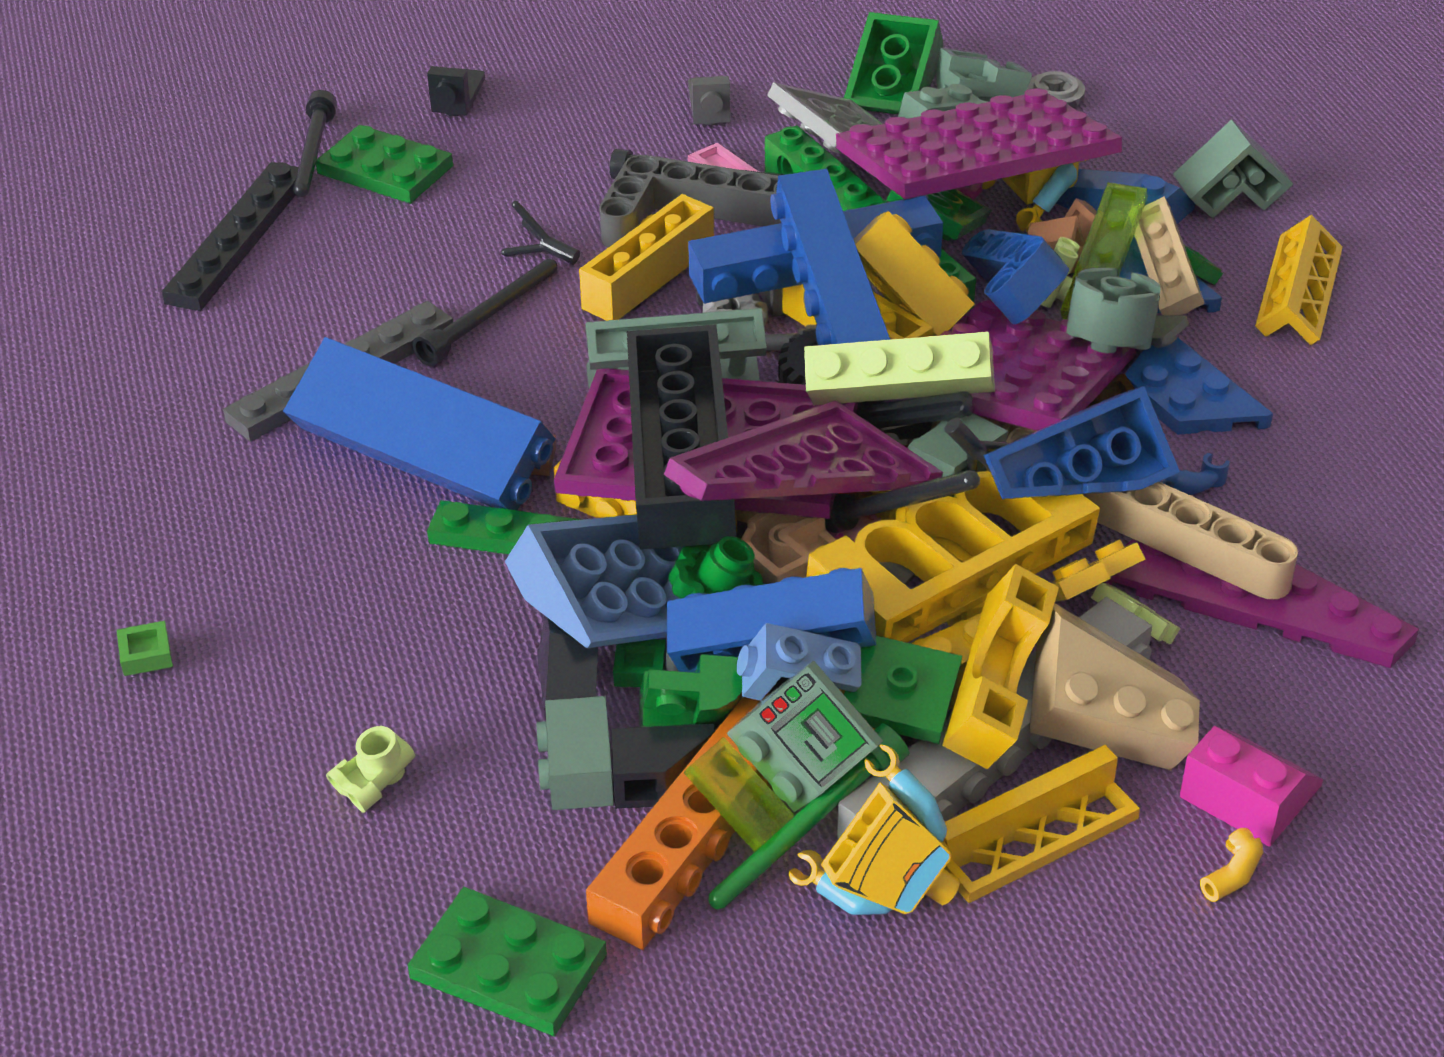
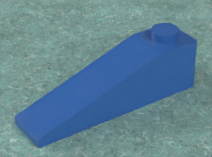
(1092, 184)
(1092, 451)

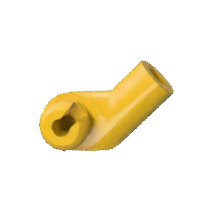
(1240, 868)

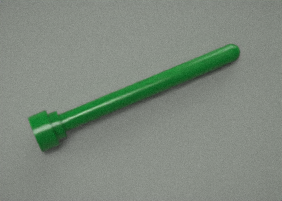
(805, 820)

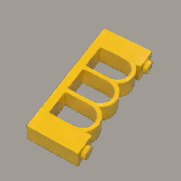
(1049, 532)

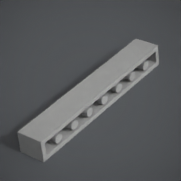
(957, 780)

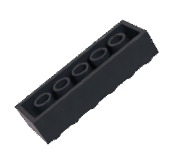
(673, 411)

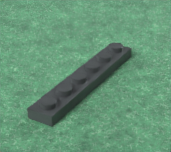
(390, 341)

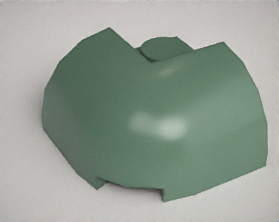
(980, 74)

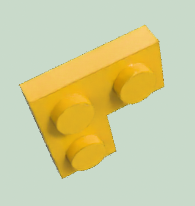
(1081, 576)

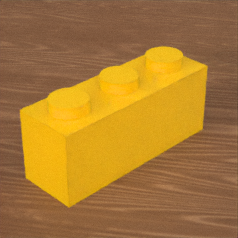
(911, 273)

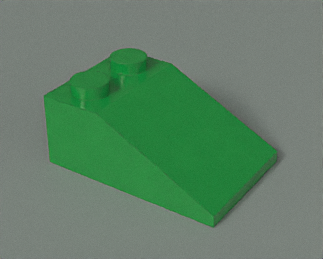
(893, 58)

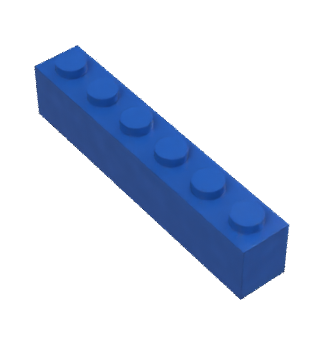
(826, 259)
(757, 262)

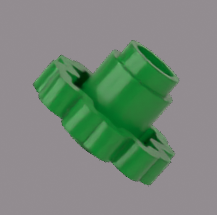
(714, 568)

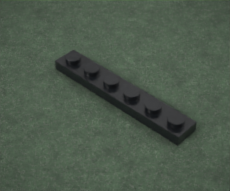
(232, 238)

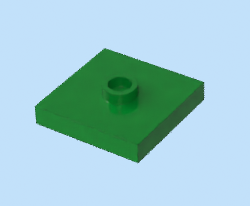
(906, 688)

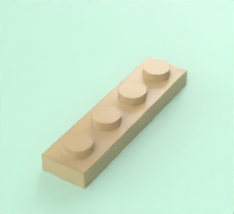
(1167, 259)

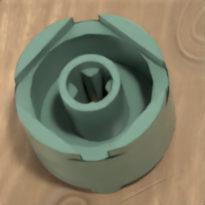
(1113, 309)

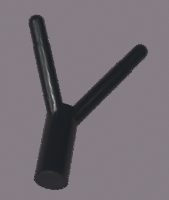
(547, 243)
(970, 443)

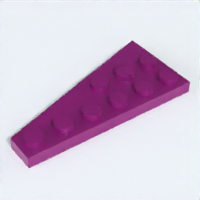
(800, 455)
(1310, 609)

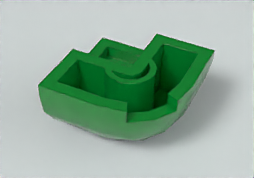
(690, 697)

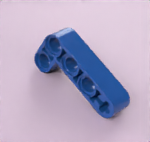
(1017, 268)

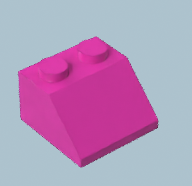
(1246, 784)

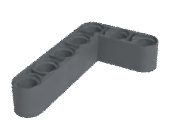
(655, 181)

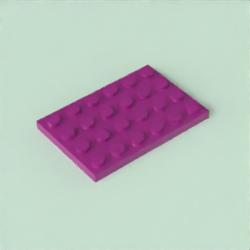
(976, 143)
(1038, 368)
(601, 444)

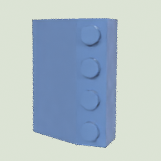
(595, 579)

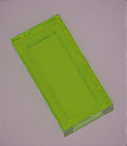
(738, 794)

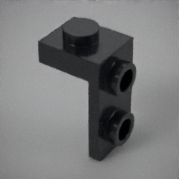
(453, 89)

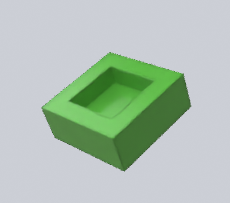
(144, 648)

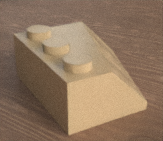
(1106, 694)

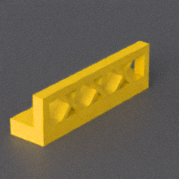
(1290, 276)
(1031, 807)

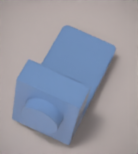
(786, 651)

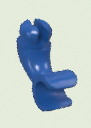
(1197, 482)

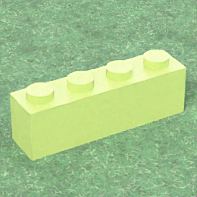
(899, 368)

